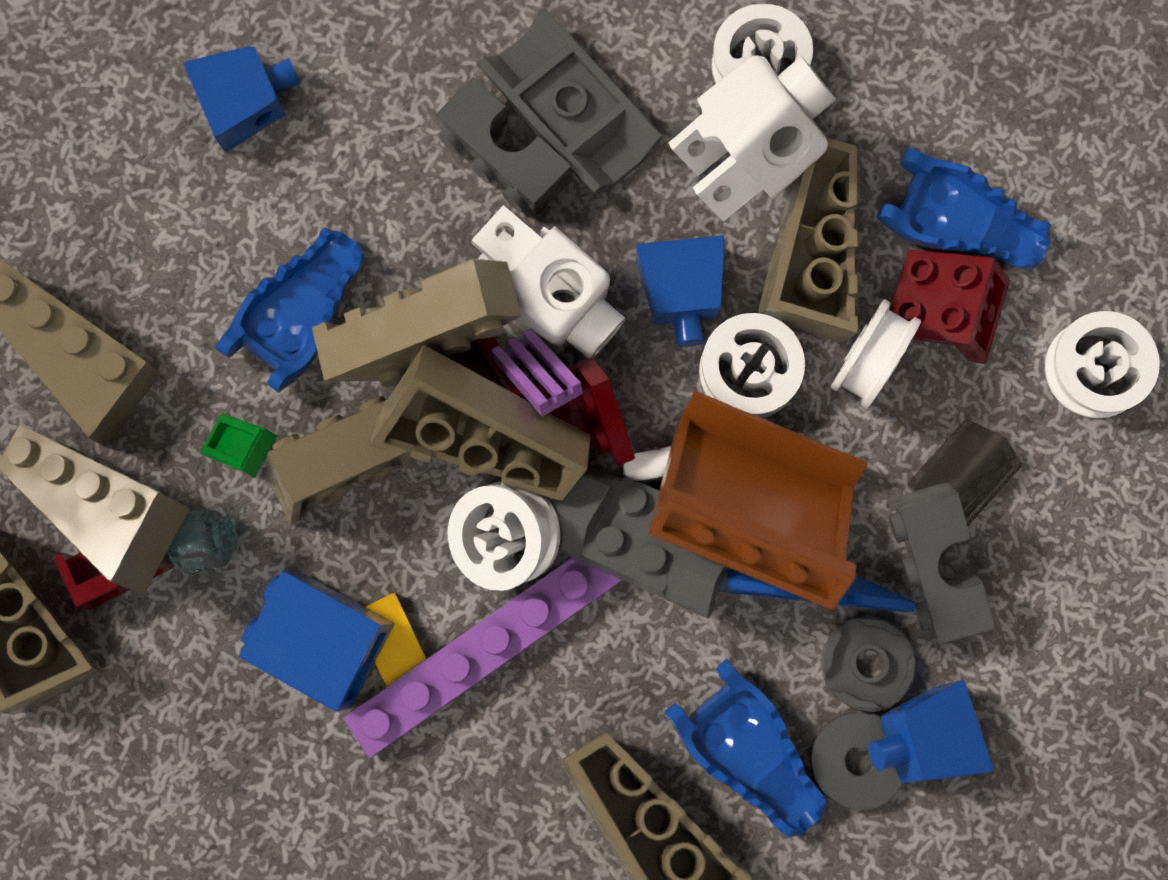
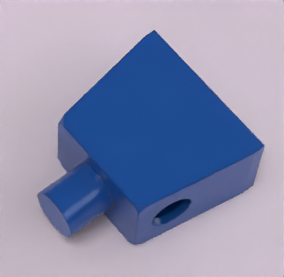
(239, 92)
(683, 283)
(932, 737)

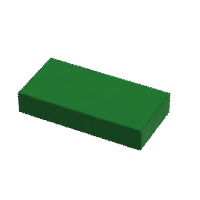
(238, 444)

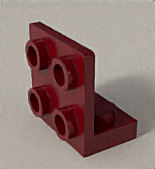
(953, 298)
(594, 411)

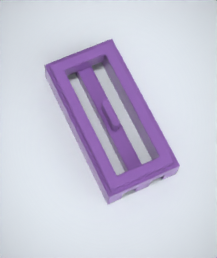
(521, 350)

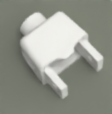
(764, 127)
(546, 267)

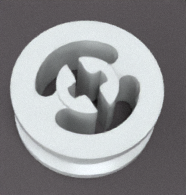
(776, 35)
(722, 346)
(875, 354)
(1128, 355)
(489, 556)

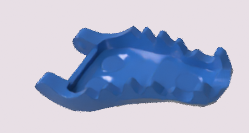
(960, 212)
(282, 309)
(747, 747)

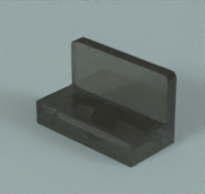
(973, 463)

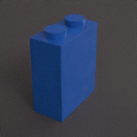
(315, 639)

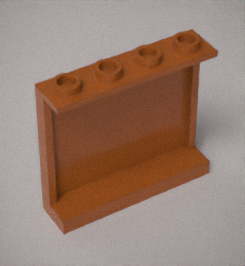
(759, 500)

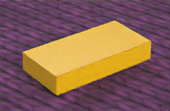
(402, 648)

